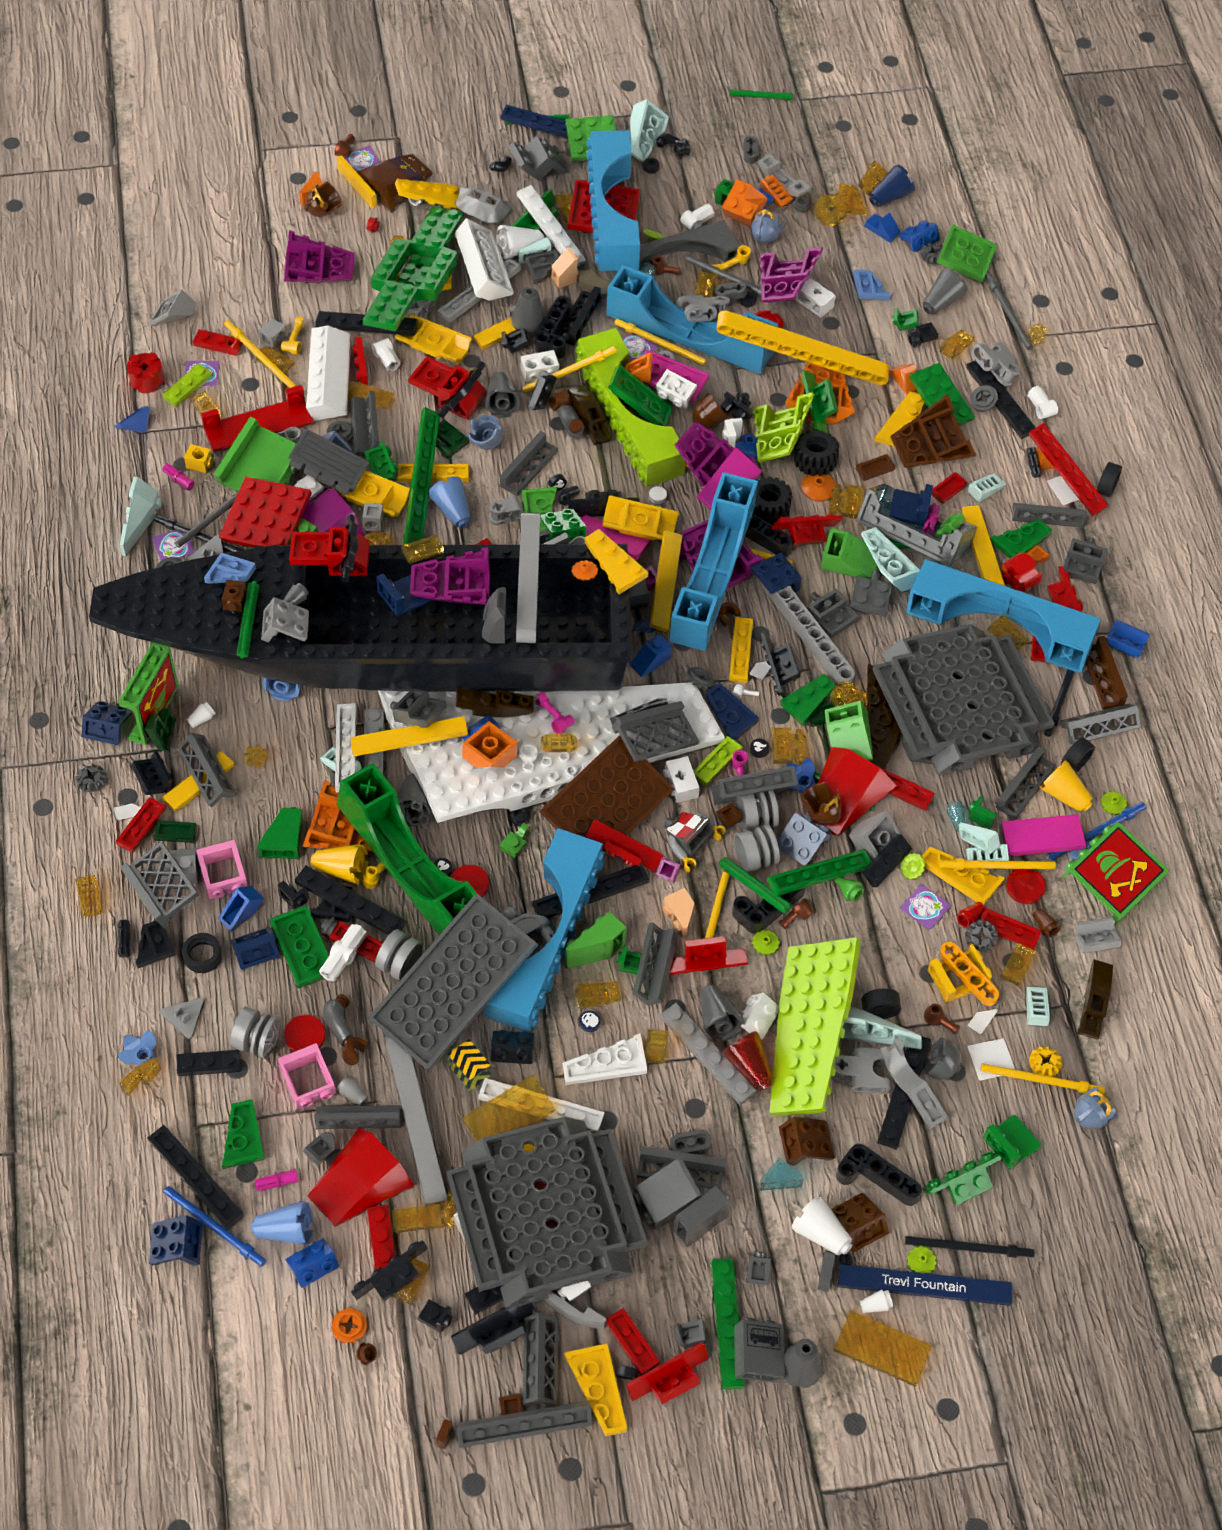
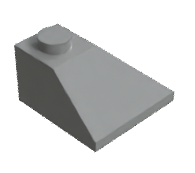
(174, 308)
(874, 833)
(186, 860)

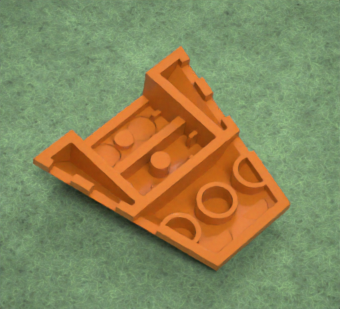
(840, 390)
(329, 824)

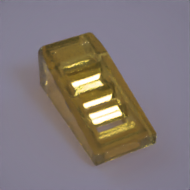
(955, 345)
(205, 405)
(1006, 625)
(85, 881)
(584, 994)
(656, 1046)
(409, 1297)

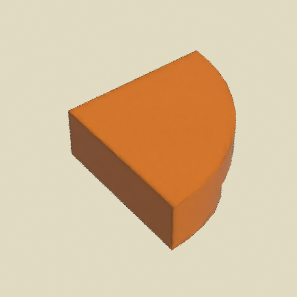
(1038, 554)

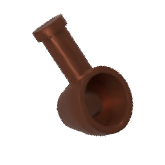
(343, 148)
(660, 266)
(802, 910)
(938, 1018)

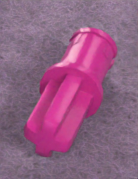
(178, 476)
(932, 518)
(276, 1180)

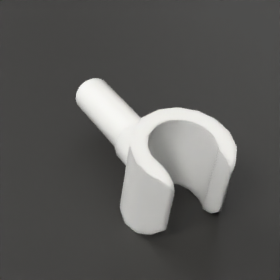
(739, 690)

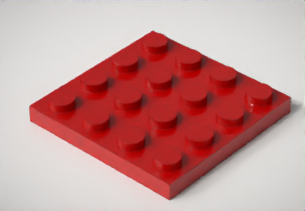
(620, 198)
(265, 513)

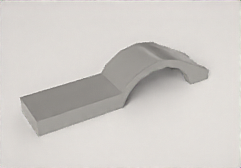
(913, 1085)

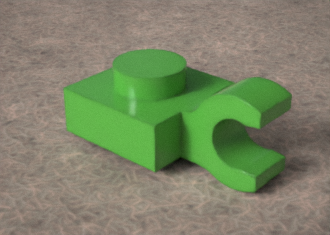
(951, 523)
(515, 843)

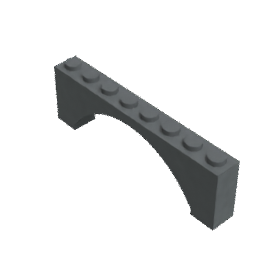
(710, 239)

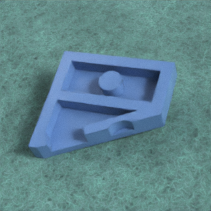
(868, 286)
(229, 568)

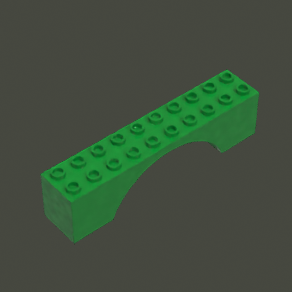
(376, 815)

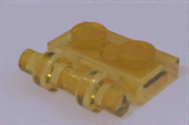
(852, 500)
(782, 745)

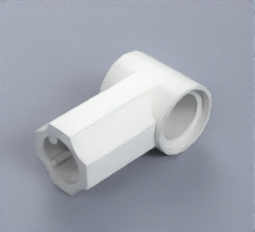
(696, 218)
(385, 351)
(1043, 405)

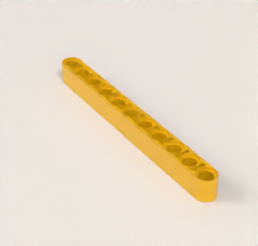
(802, 348)

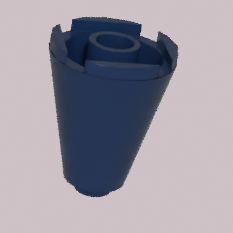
(892, 187)

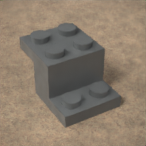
(538, 158)

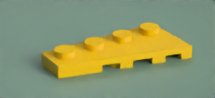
(430, 192)
(906, 412)
(619, 566)
(972, 882)
(598, 1383)

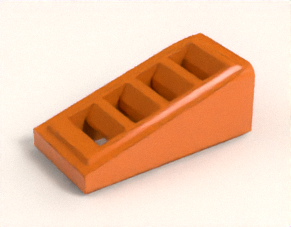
(772, 182)

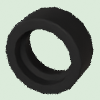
(1109, 479)
(1079, 754)
(199, 939)
(882, 1002)

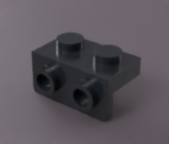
(542, 391)
(152, 774)
(512, 1047)

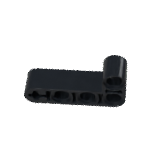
(546, 336)
(772, 540)
(759, 911)
(880, 1178)

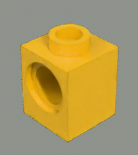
(198, 458)

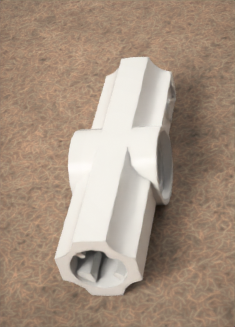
(343, 952)

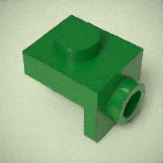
(722, 191)
(905, 320)
(981, 815)
(628, 961)

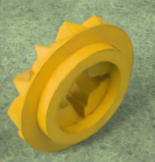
(1047, 1069)

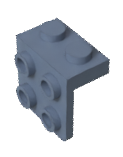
(802, 838)

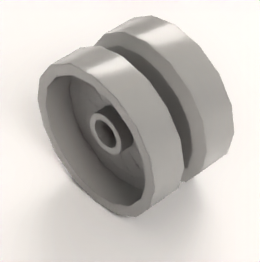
(398, 954)

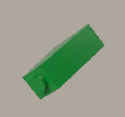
(283, 835)

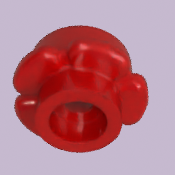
(372, 224)

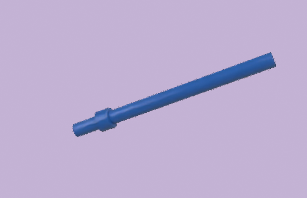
(1126, 814)
(245, 1249)

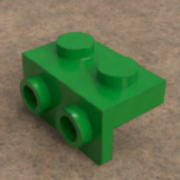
(380, 462)

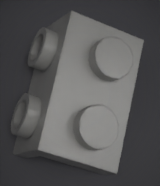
(1097, 935)

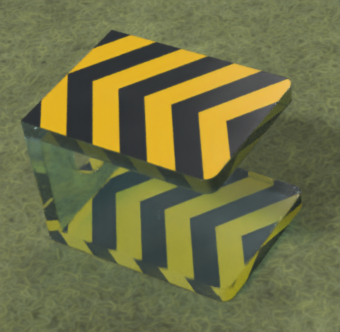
(469, 1064)

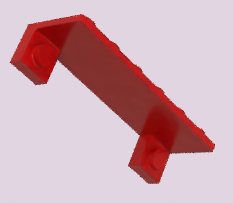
(274, 418)

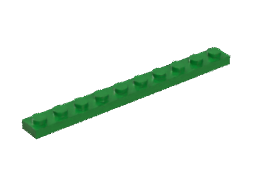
(421, 476)

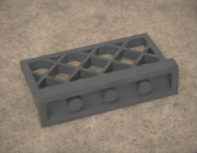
(654, 716)
(149, 896)

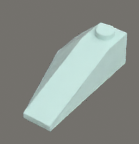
(646, 125)
(139, 515)
(890, 560)
(873, 1029)

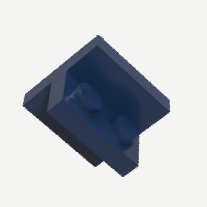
(255, 948)

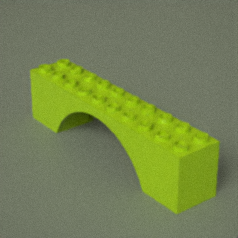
(647, 444)

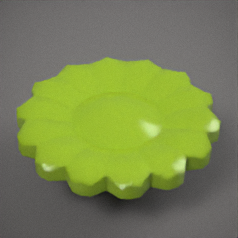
(653, 235)
(1113, 802)
(912, 866)
(765, 942)
(921, 1260)

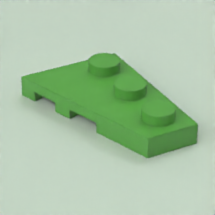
(539, 501)

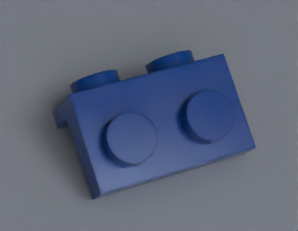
(921, 235)
(1127, 638)
(312, 1262)

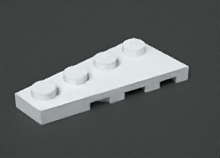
(616, 1061)

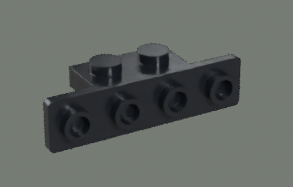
(595, 502)
(782, 664)
(393, 1276)
(493, 1330)

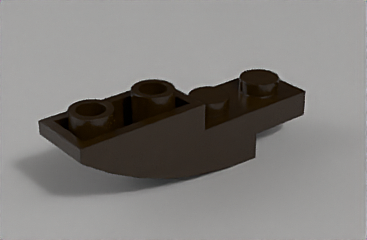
(590, 413)
(496, 705)
(1096, 999)

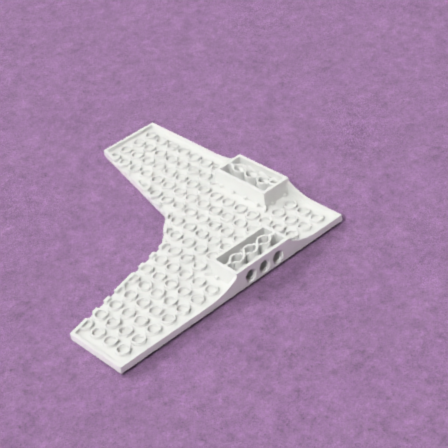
(459, 788)

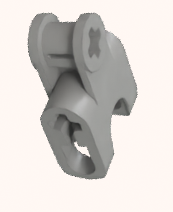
(703, 308)
(1000, 362)
(859, 1071)

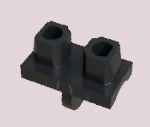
(738, 403)

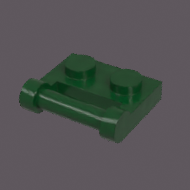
(451, 437)

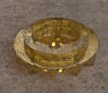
(382, 537)

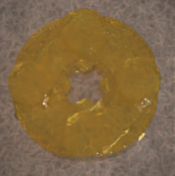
(830, 200)
(847, 689)

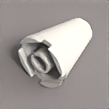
(513, 239)
(823, 1227)

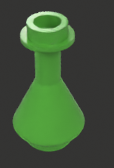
(851, 889)

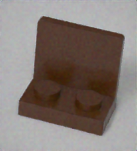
(805, 1139)
(861, 1221)

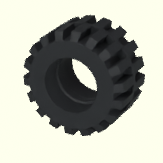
(816, 453)
(778, 492)

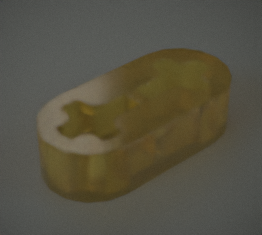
(559, 743)

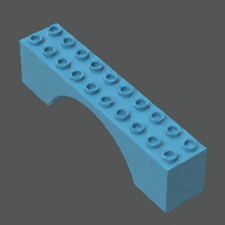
(615, 235)
(639, 300)
(726, 529)
(948, 593)
(572, 872)

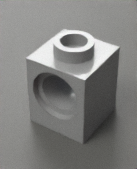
(273, 333)
(372, 517)

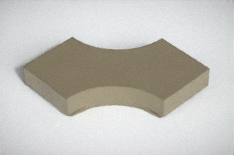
(589, 279)

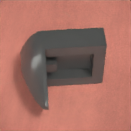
(321, 1148)
(690, 1333)

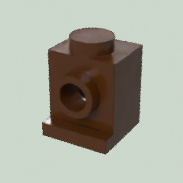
(234, 595)

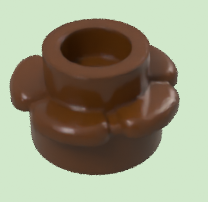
(366, 1353)

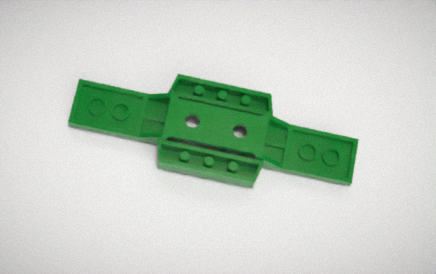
(425, 249)

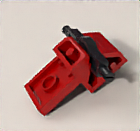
(455, 387)
(339, 548)

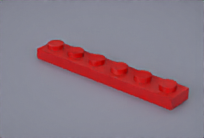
(1068, 469)

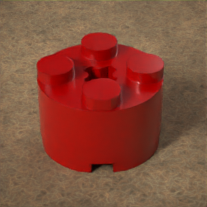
(145, 372)
(1021, 572)

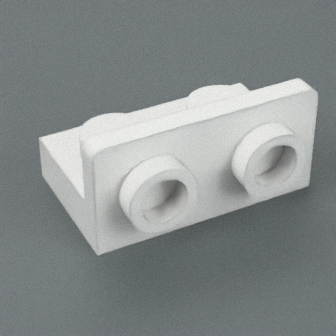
(675, 389)

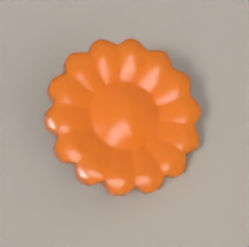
(584, 570)

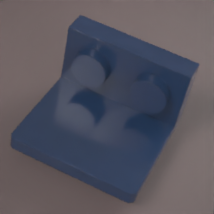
(911, 506)
(777, 574)
(397, 594)
(104, 722)
(176, 1240)

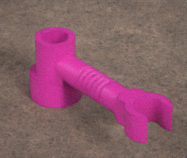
(560, 723)
(739, 760)

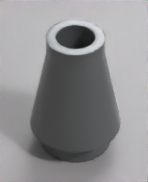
(296, 594)

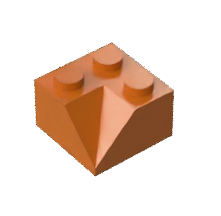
(743, 203)
(489, 747)

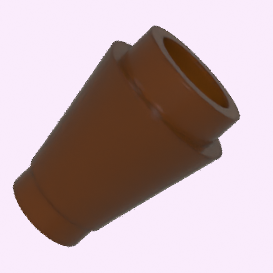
(1046, 923)

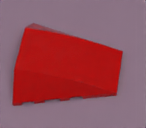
(858, 784)
(359, 1179)

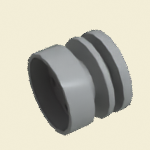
(762, 809)
(757, 847)
(255, 1033)

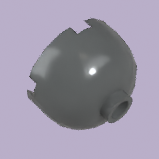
(944, 1060)

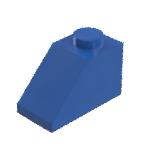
(651, 655)
(240, 907)

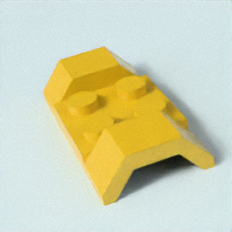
(437, 341)
(381, 491)
(638, 518)

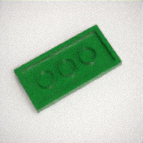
(933, 384)
(639, 396)
(300, 945)

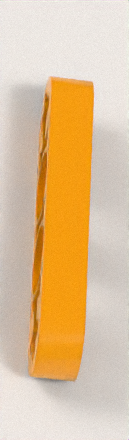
(966, 975)

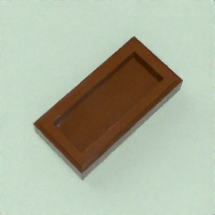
(875, 467)

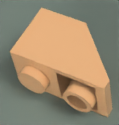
(565, 269)
(680, 909)

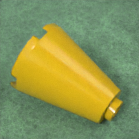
(1067, 788)
(342, 862)

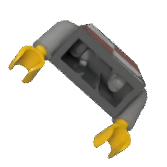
(689, 833)

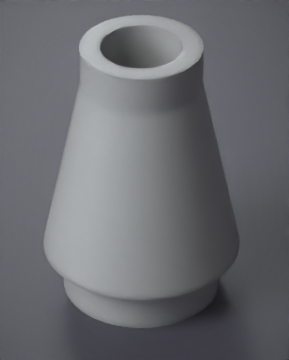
(350, 1089)

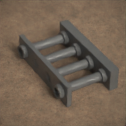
(776, 779)

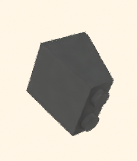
(666, 1193)

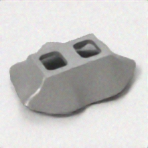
(479, 207)

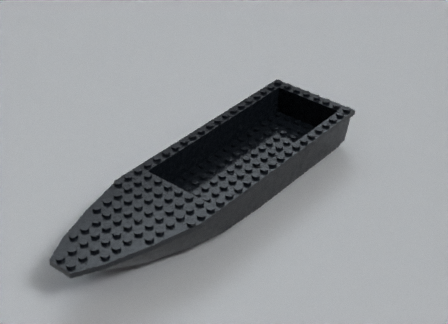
(361, 641)

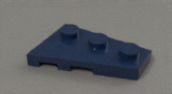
(730, 711)

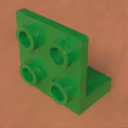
(563, 521)
(1011, 1141)

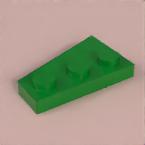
(1021, 539)
(807, 699)
(243, 1136)

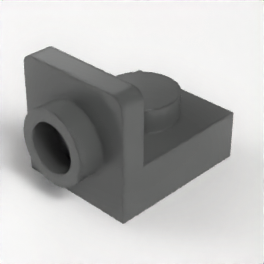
(758, 1268)

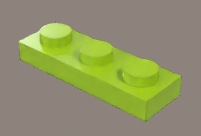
(187, 385)
(716, 761)

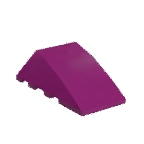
(316, 261)
(785, 279)
(703, 451)
(329, 511)
(692, 543)
(454, 579)

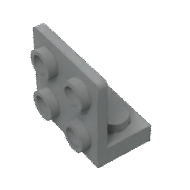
(284, 618)

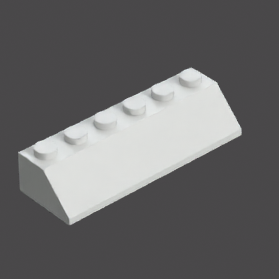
(483, 261)
(328, 373)

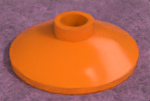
(817, 487)

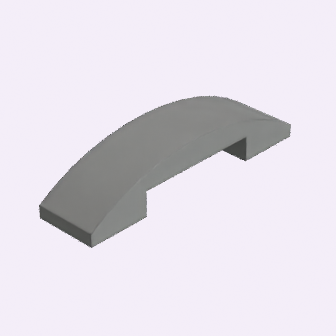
(770, 166)
(589, 1318)

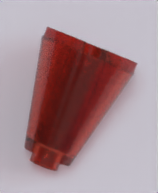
(750, 1060)

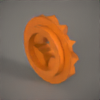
(343, 1318)

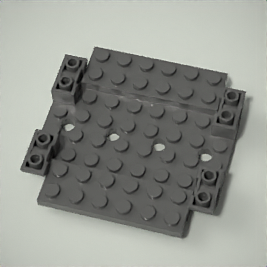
(934, 704)
(507, 1216)

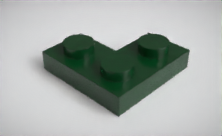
(160, 728)

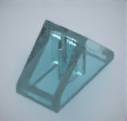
(781, 1176)

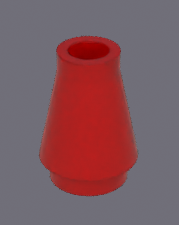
(970, 914)

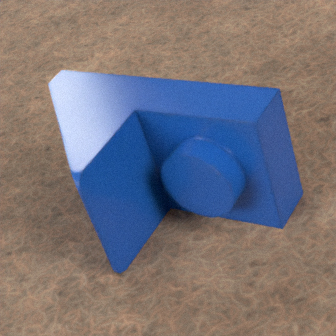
(883, 227)

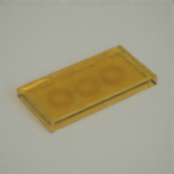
(511, 1110)
(882, 1348)

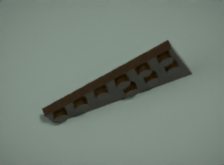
(882, 723)

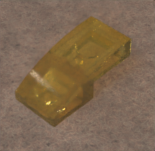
(144, 1072)

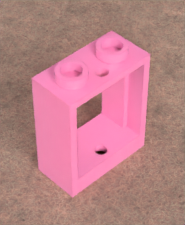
(218, 853)
(299, 1059)

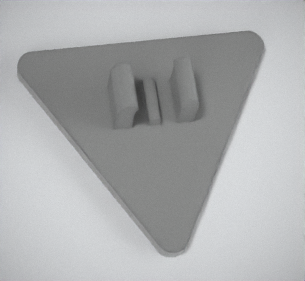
(211, 548)
(184, 1016)

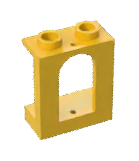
(938, 973)

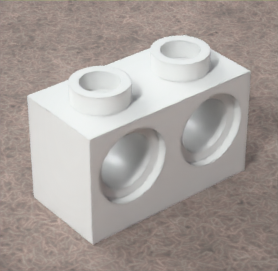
(534, 363)

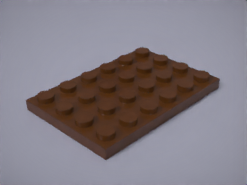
(610, 791)

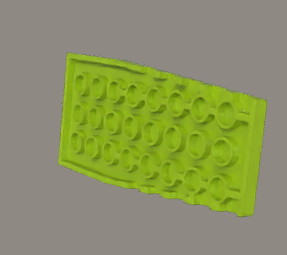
(810, 1023)

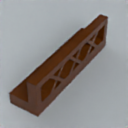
(1111, 674)

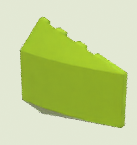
(780, 430)

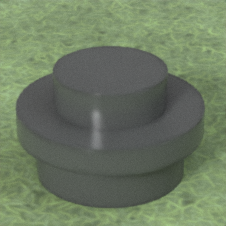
(801, 203)
(328, 926)

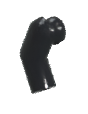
(665, 139)
(500, 166)
(566, 494)

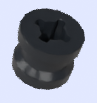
(681, 147)

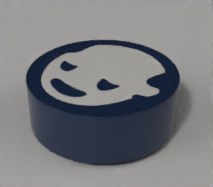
(589, 1021)

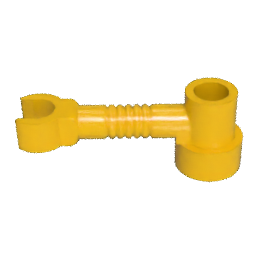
(742, 257)
(292, 345)
(371, 877)

